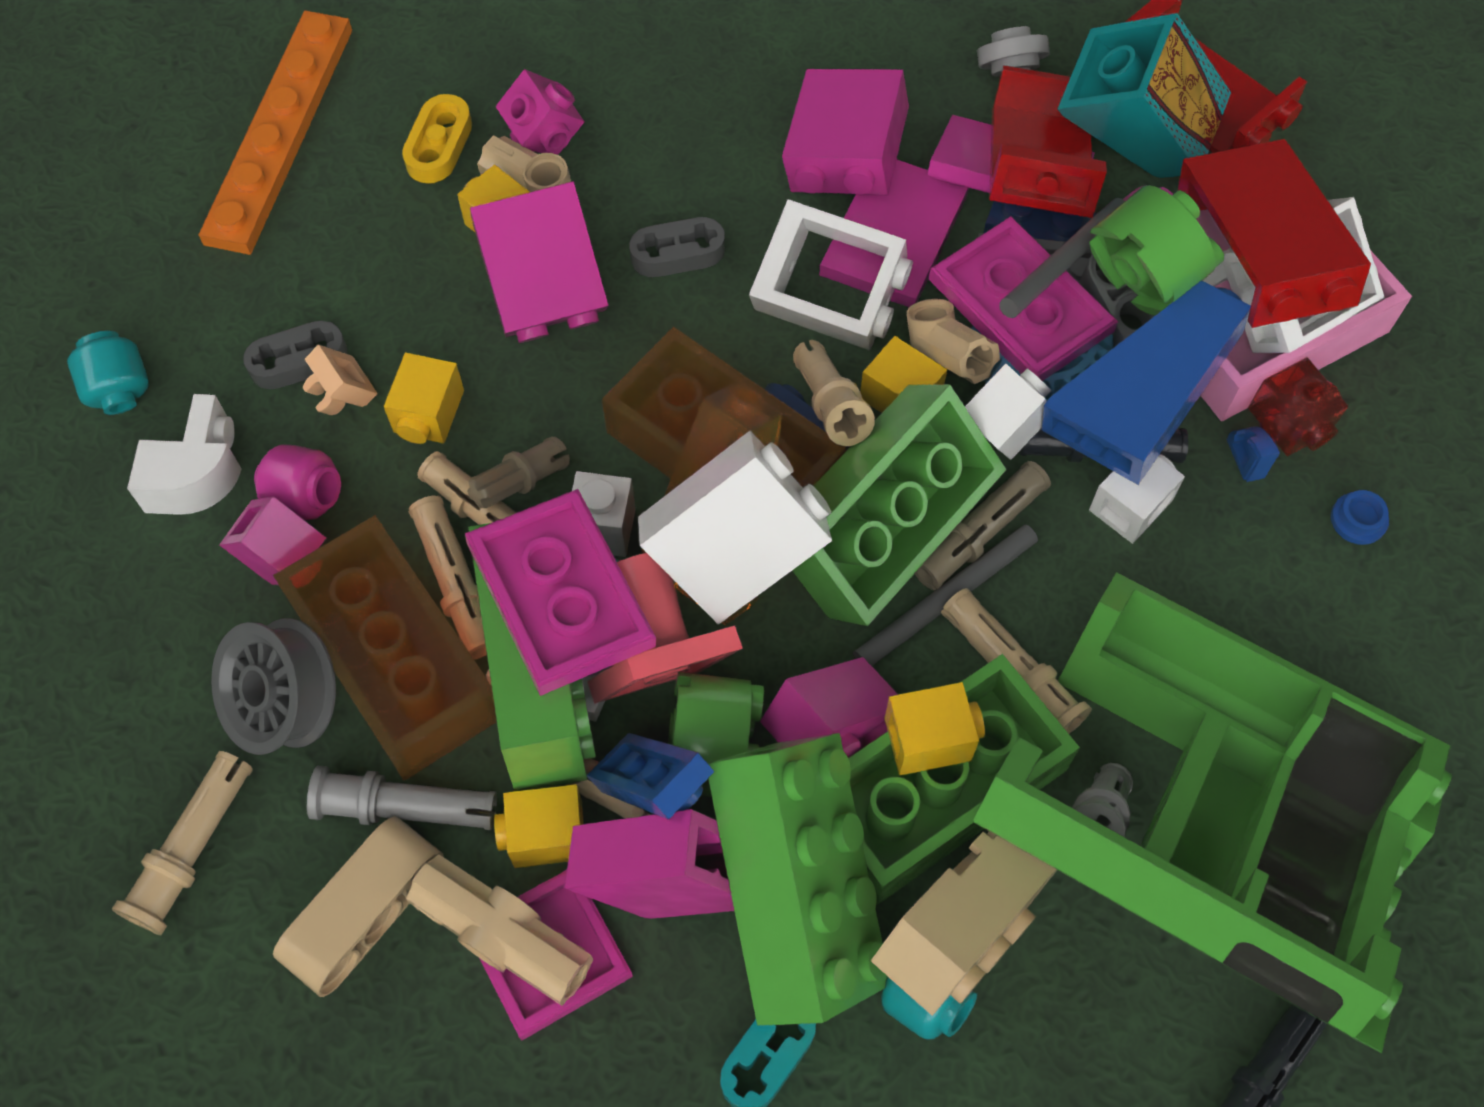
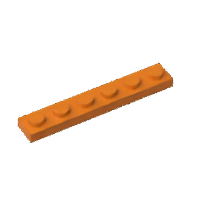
(275, 133)

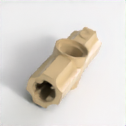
(499, 929)

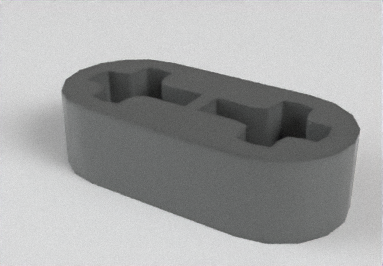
(677, 247)
(290, 351)

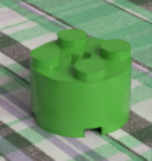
(1155, 247)
(714, 716)

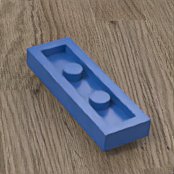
(652, 775)

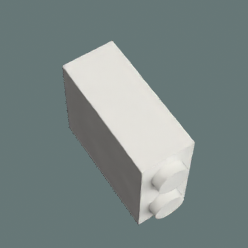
(735, 527)

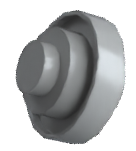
(1013, 48)

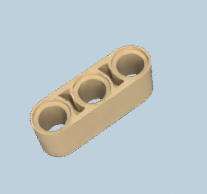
(354, 907)

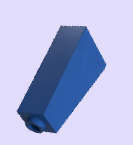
(1146, 385)

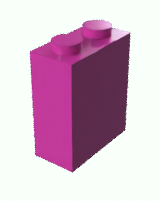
(846, 131)
(539, 261)
(651, 865)

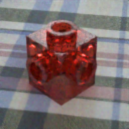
(1298, 407)

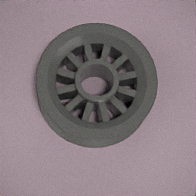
(273, 685)

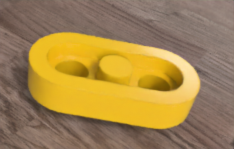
(434, 142)

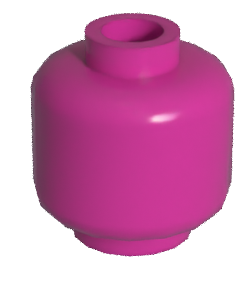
(299, 479)

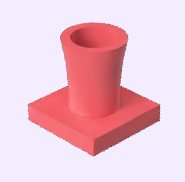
(673, 648)

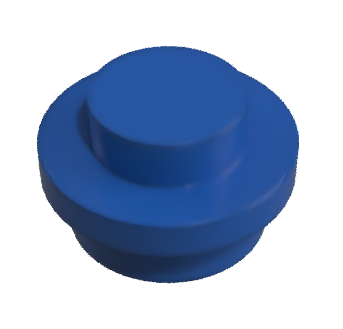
(1360, 517)

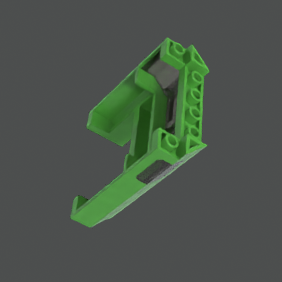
(1274, 823)

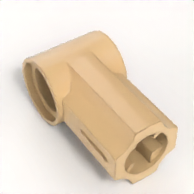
(523, 165)
(950, 342)

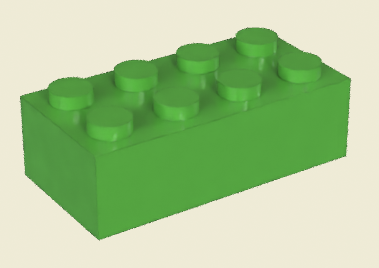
(897, 500)
(538, 735)
(930, 813)
(798, 879)

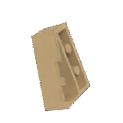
(963, 923)

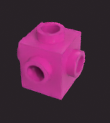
(540, 113)

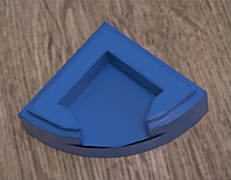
(1253, 452)

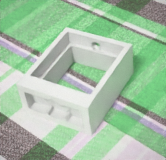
(782, 254)
(1295, 333)

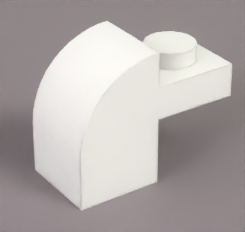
(189, 473)

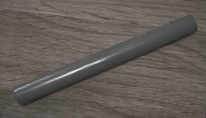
(1054, 265)
(932, 605)

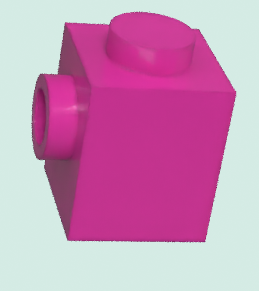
(270, 537)

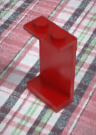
(1251, 108)
(1036, 151)
(1278, 230)

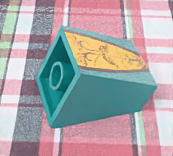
(1147, 93)

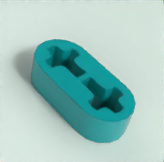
(776, 1071)

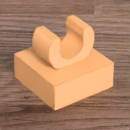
(339, 377)

